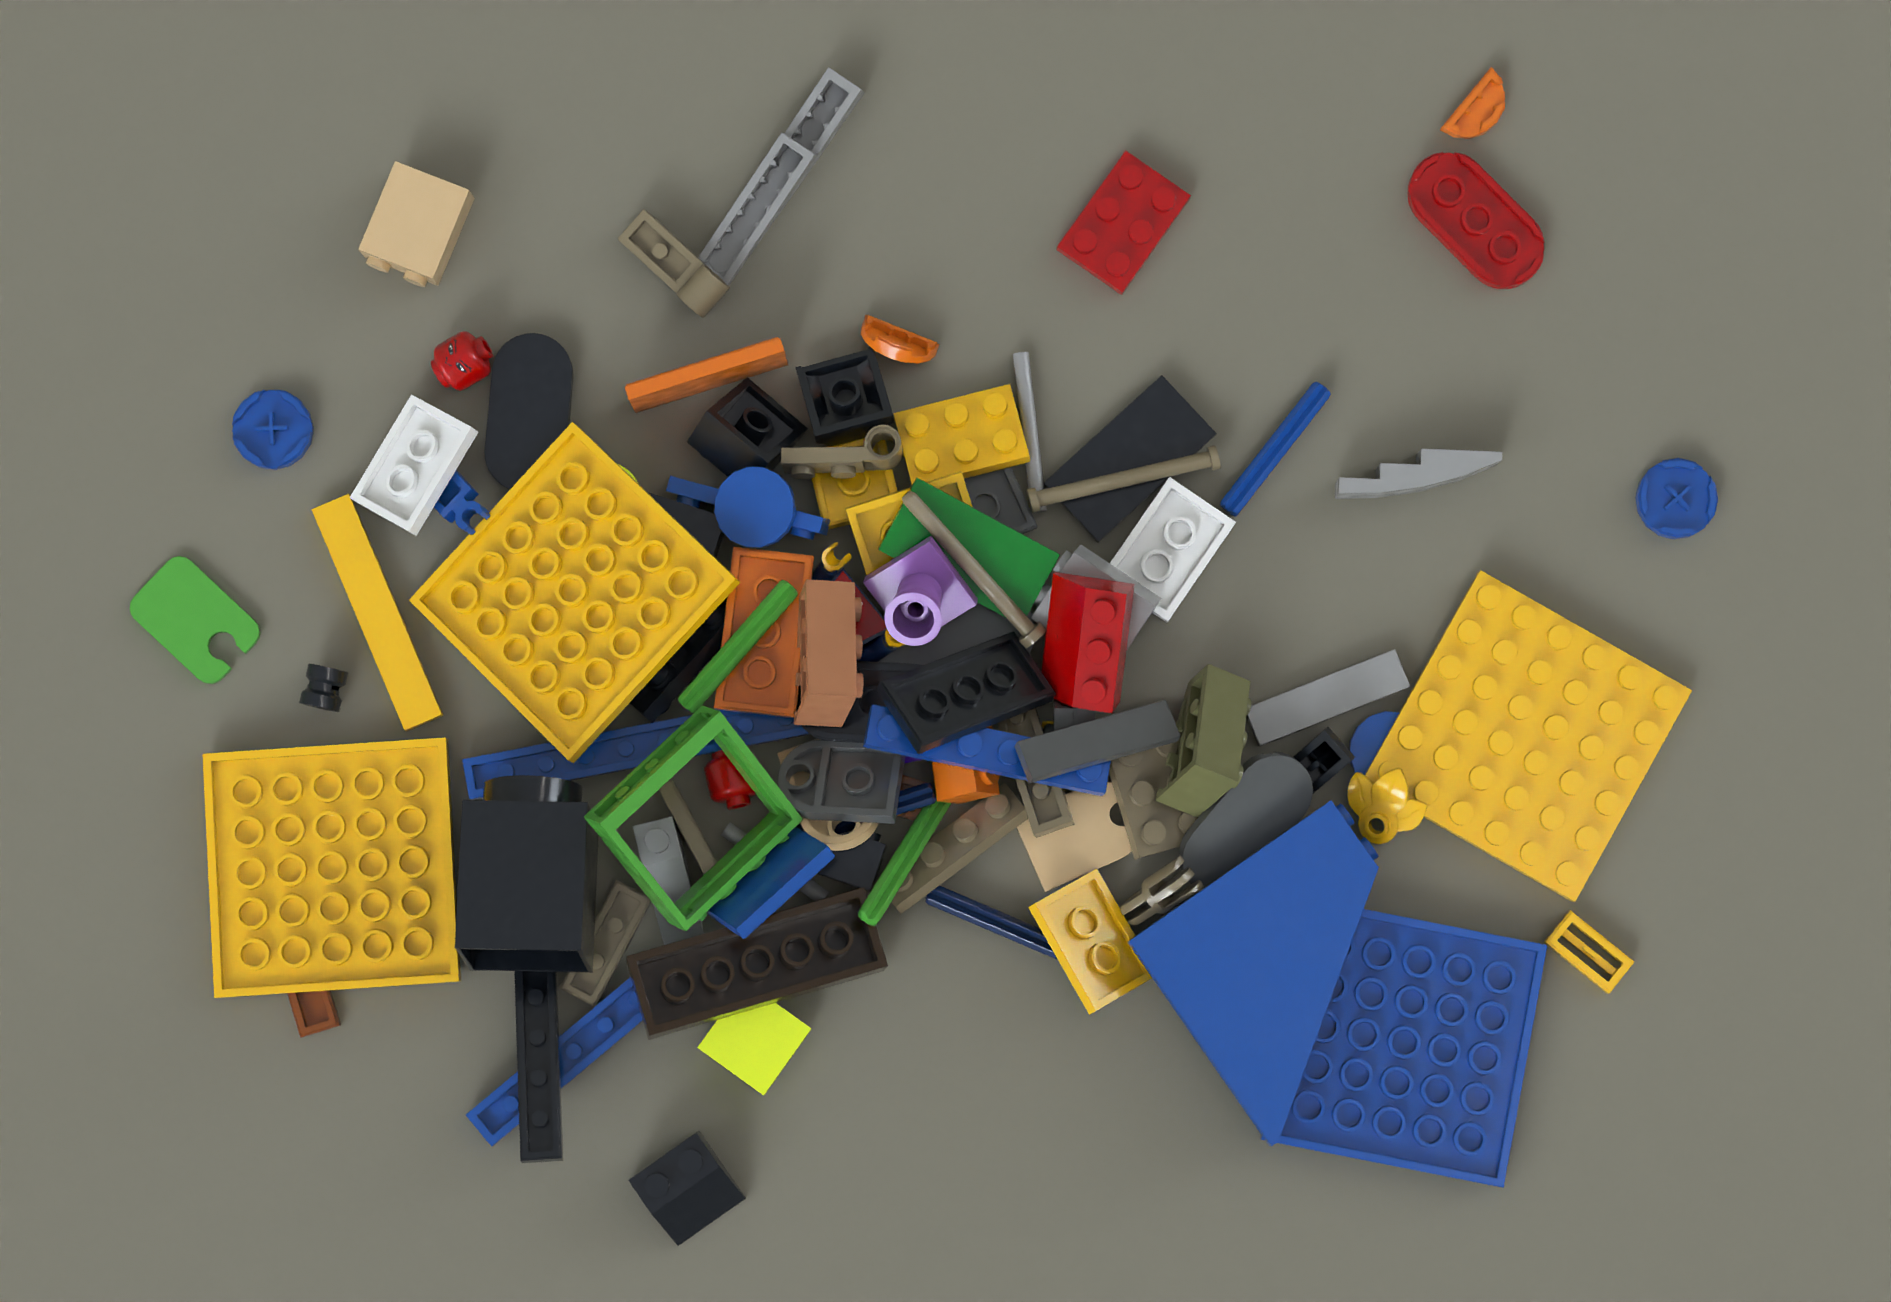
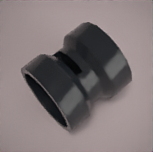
(323, 687)

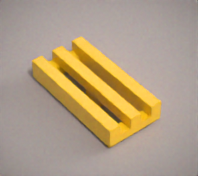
(1561, 930)

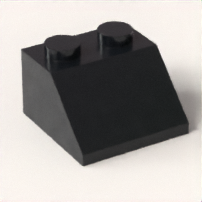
(745, 430)
(687, 1188)

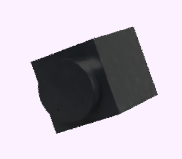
(527, 877)

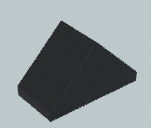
(1324, 757)

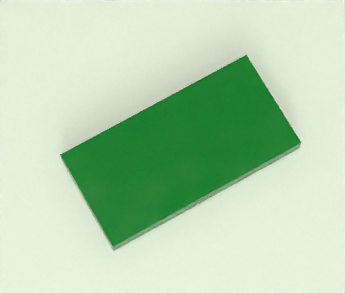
(1007, 555)

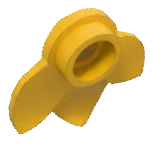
(1384, 800)

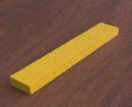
(377, 612)

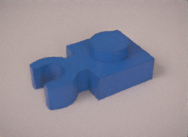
(458, 505)

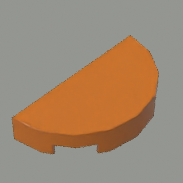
(1479, 109)
(897, 342)

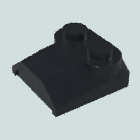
(845, 397)

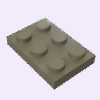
(1148, 823)

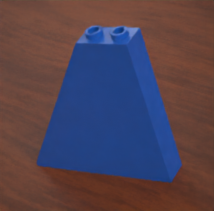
(1262, 955)

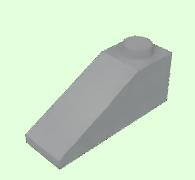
(665, 859)

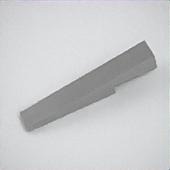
(780, 174)

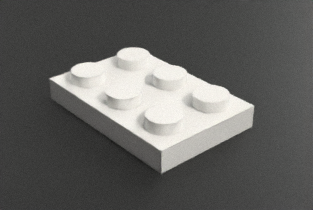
(414, 465)
(1172, 545)

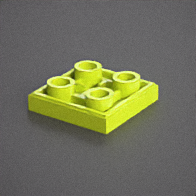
(755, 1044)

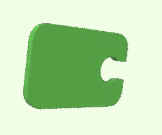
(184, 614)

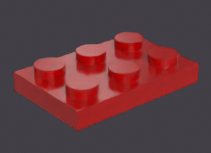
(1123, 222)

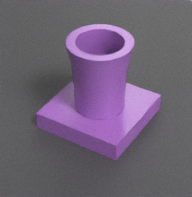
(919, 593)

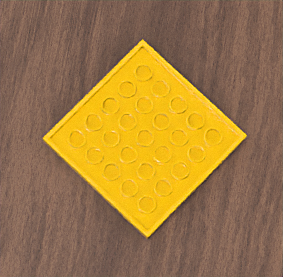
(574, 592)
(1529, 735)
(331, 867)

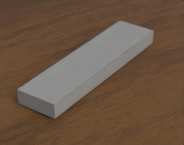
(1327, 697)

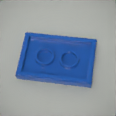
(772, 884)

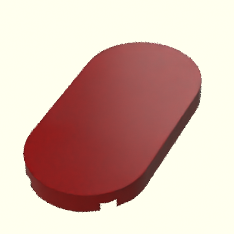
(1476, 220)

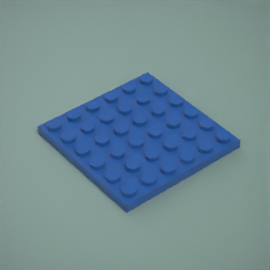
(1422, 1050)

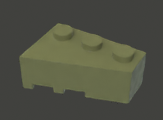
(1210, 741)

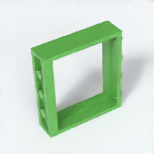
(659, 769)

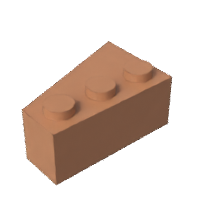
(828, 652)

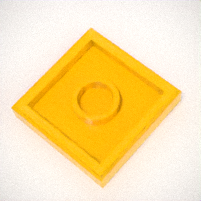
(837, 494)

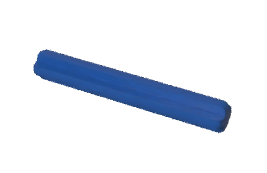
(1275, 449)

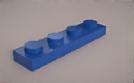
(693, 493)

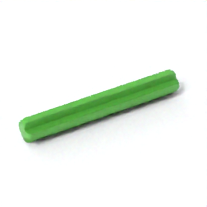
(738, 646)
(902, 862)

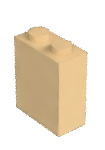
(415, 225)

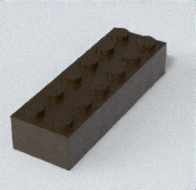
(779, 960)

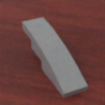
(1431, 470)

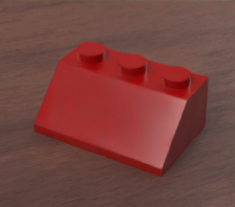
(1087, 640)

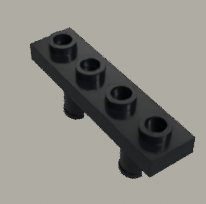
(682, 667)

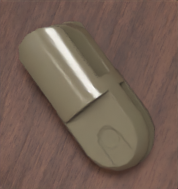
(1159, 893)

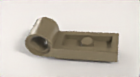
(674, 263)
(843, 461)

